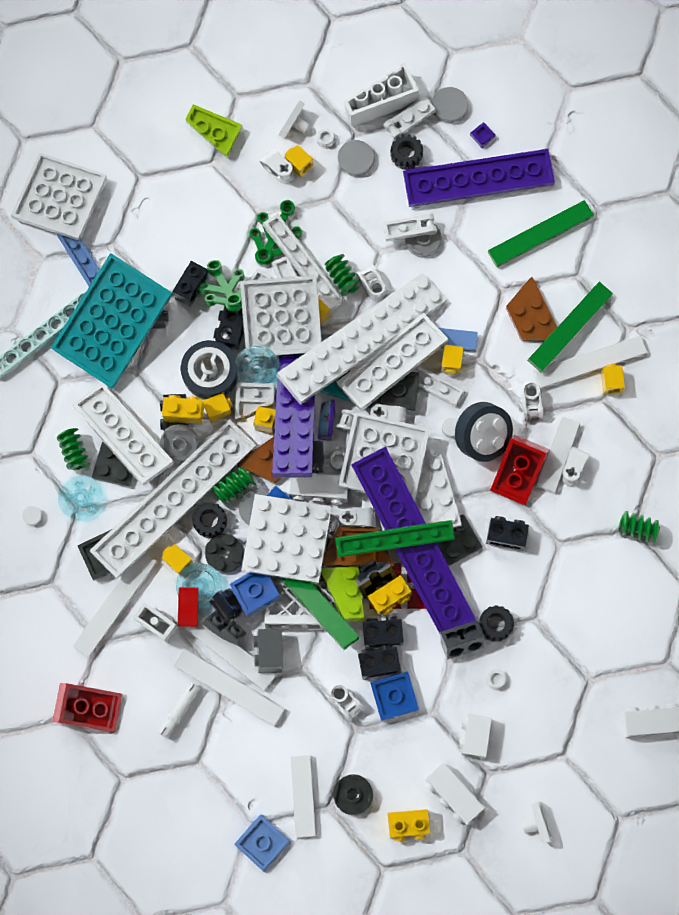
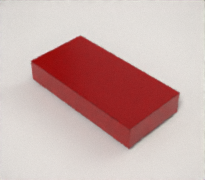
(188, 606)

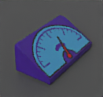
(326, 420)

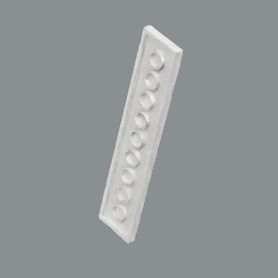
(360, 338)
(172, 499)

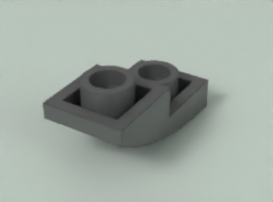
(228, 631)

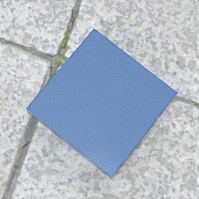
(262, 842)

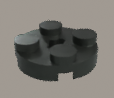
(226, 542)
(362, 788)

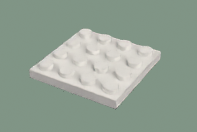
(59, 196)
(281, 314)
(403, 441)
(435, 494)
(286, 538)

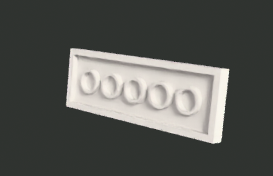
(392, 362)
(122, 434)

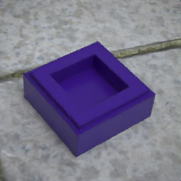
(482, 134)

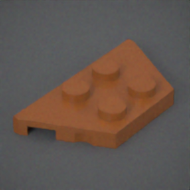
(530, 313)
(261, 461)
(331, 557)

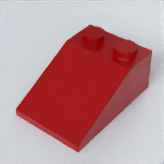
(519, 469)
(87, 707)

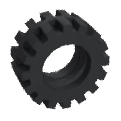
(406, 141)
(207, 508)
(505, 615)

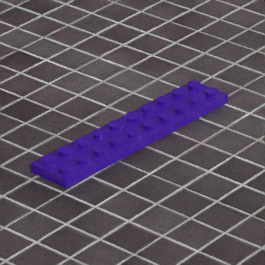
(422, 562)

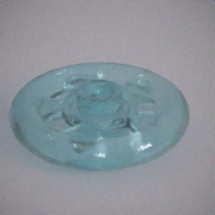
(269, 357)
(92, 508)
(213, 576)

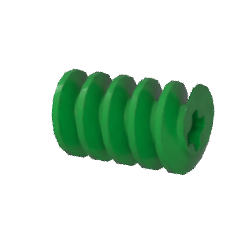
(341, 275)
(71, 449)
(234, 485)
(638, 526)

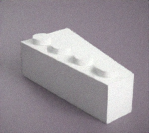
(382, 97)

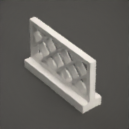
(290, 621)

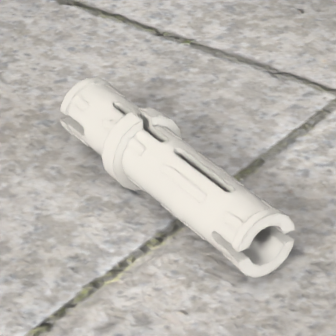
(179, 710)

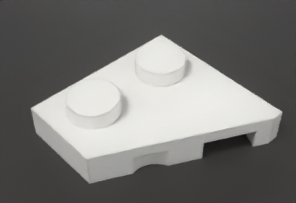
(251, 396)

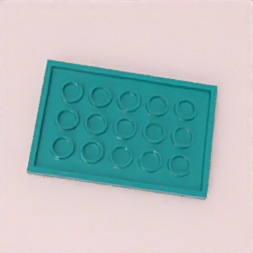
(111, 320)

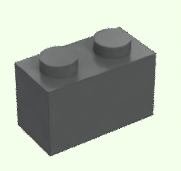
(269, 651)

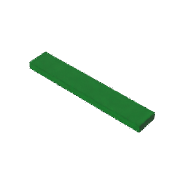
(540, 233)
(570, 327)
(395, 538)
(322, 612)

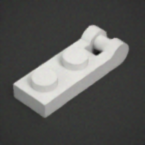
(410, 117)
(409, 227)

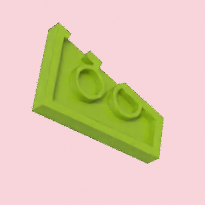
(214, 128)
(345, 592)

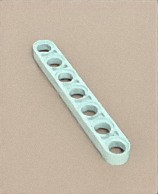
(31, 338)

